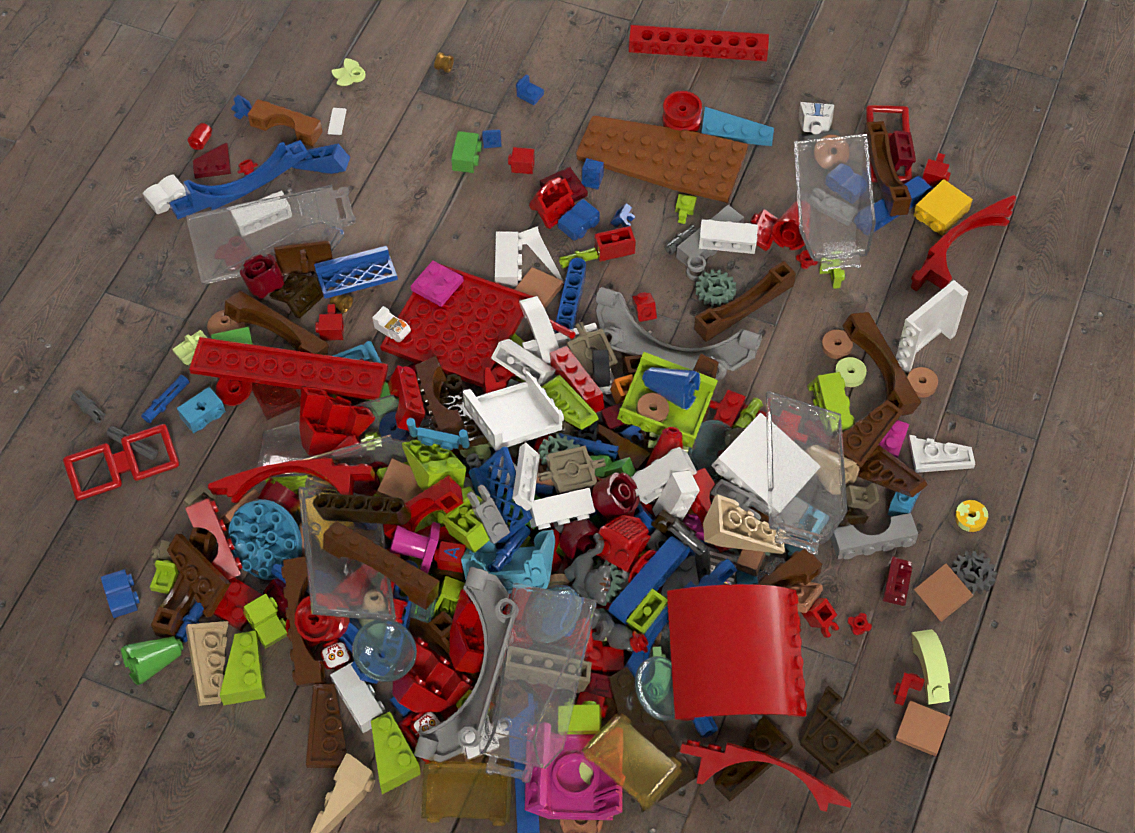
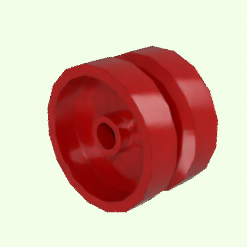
(682, 111)
(318, 626)

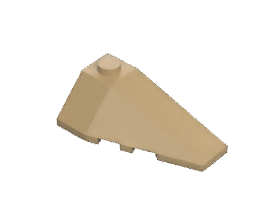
(734, 528)
(350, 788)

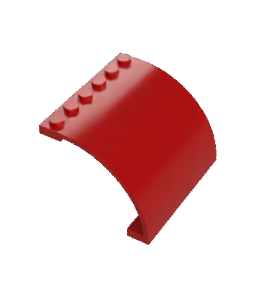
(736, 651)

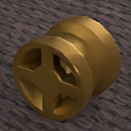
(444, 62)
(342, 302)

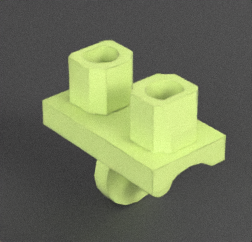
(186, 349)

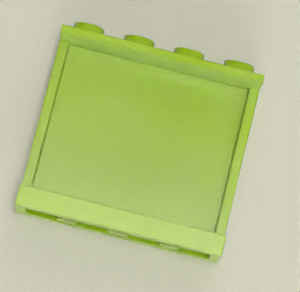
(685, 420)

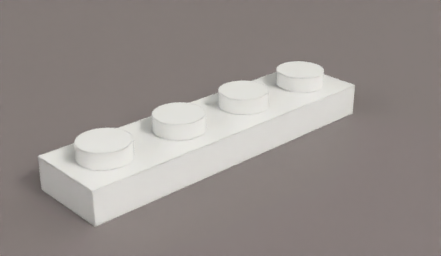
(526, 477)

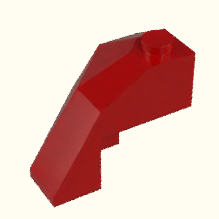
(329, 421)
(466, 636)

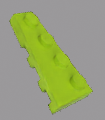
(573, 407)

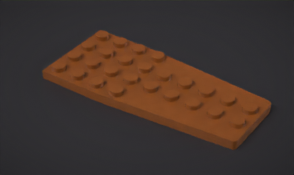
(665, 156)

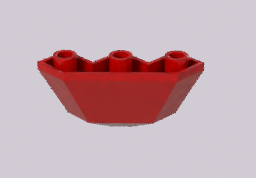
(431, 682)

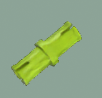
(586, 255)
(749, 413)

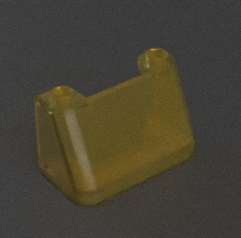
(632, 761)
(465, 792)

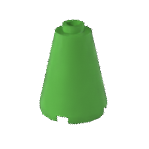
(150, 657)

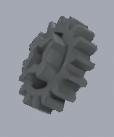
(974, 571)

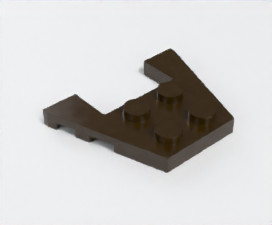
(833, 743)

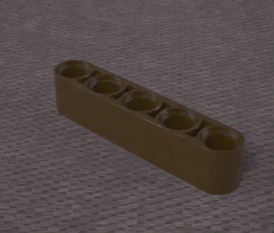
(362, 509)

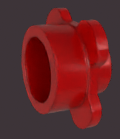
(246, 166)
(802, 259)
(859, 629)
(638, 642)

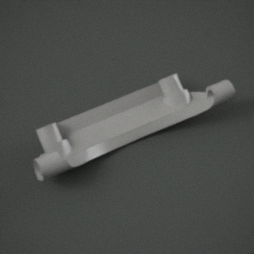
(633, 339)
(449, 737)

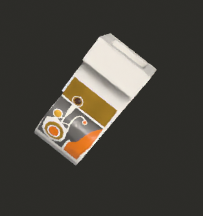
(390, 325)

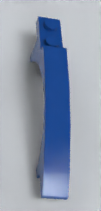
(202, 196)
(721, 573)

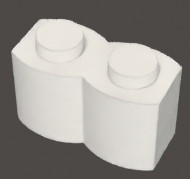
(161, 194)

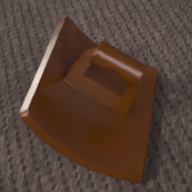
(302, 257)

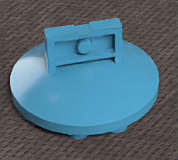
(264, 537)

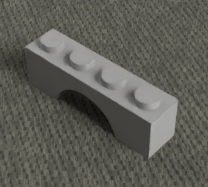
(850, 542)

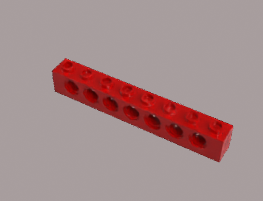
(698, 43)

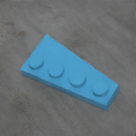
(736, 128)

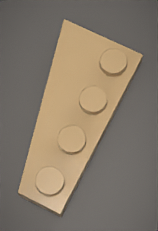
(207, 655)

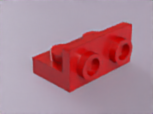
(765, 223)

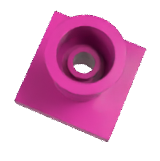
(416, 545)

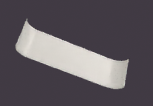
(534, 241)

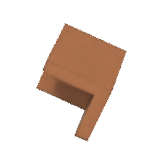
(750, 561)

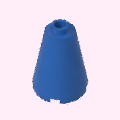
(673, 384)

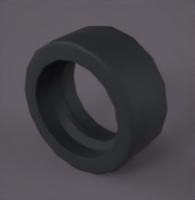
(601, 368)

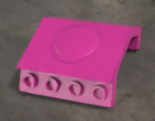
(563, 794)

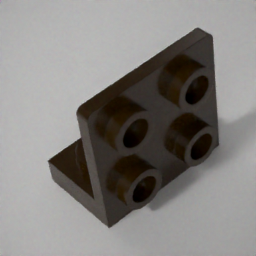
(299, 293)

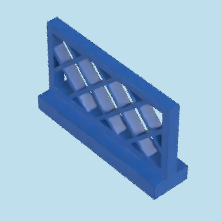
(356, 264)
(482, 476)

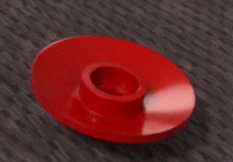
(226, 391)
(640, 563)

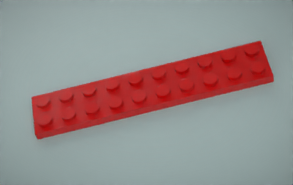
(288, 368)

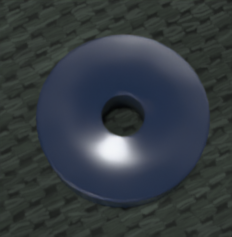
(386, 427)

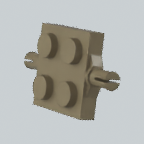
(586, 343)
(571, 470)

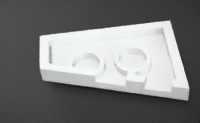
(936, 456)

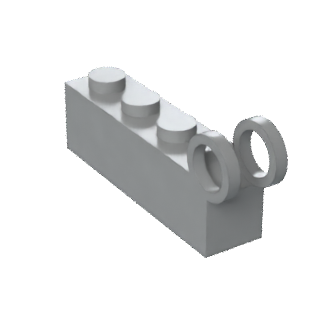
(689, 252)

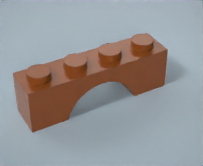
(267, 115)

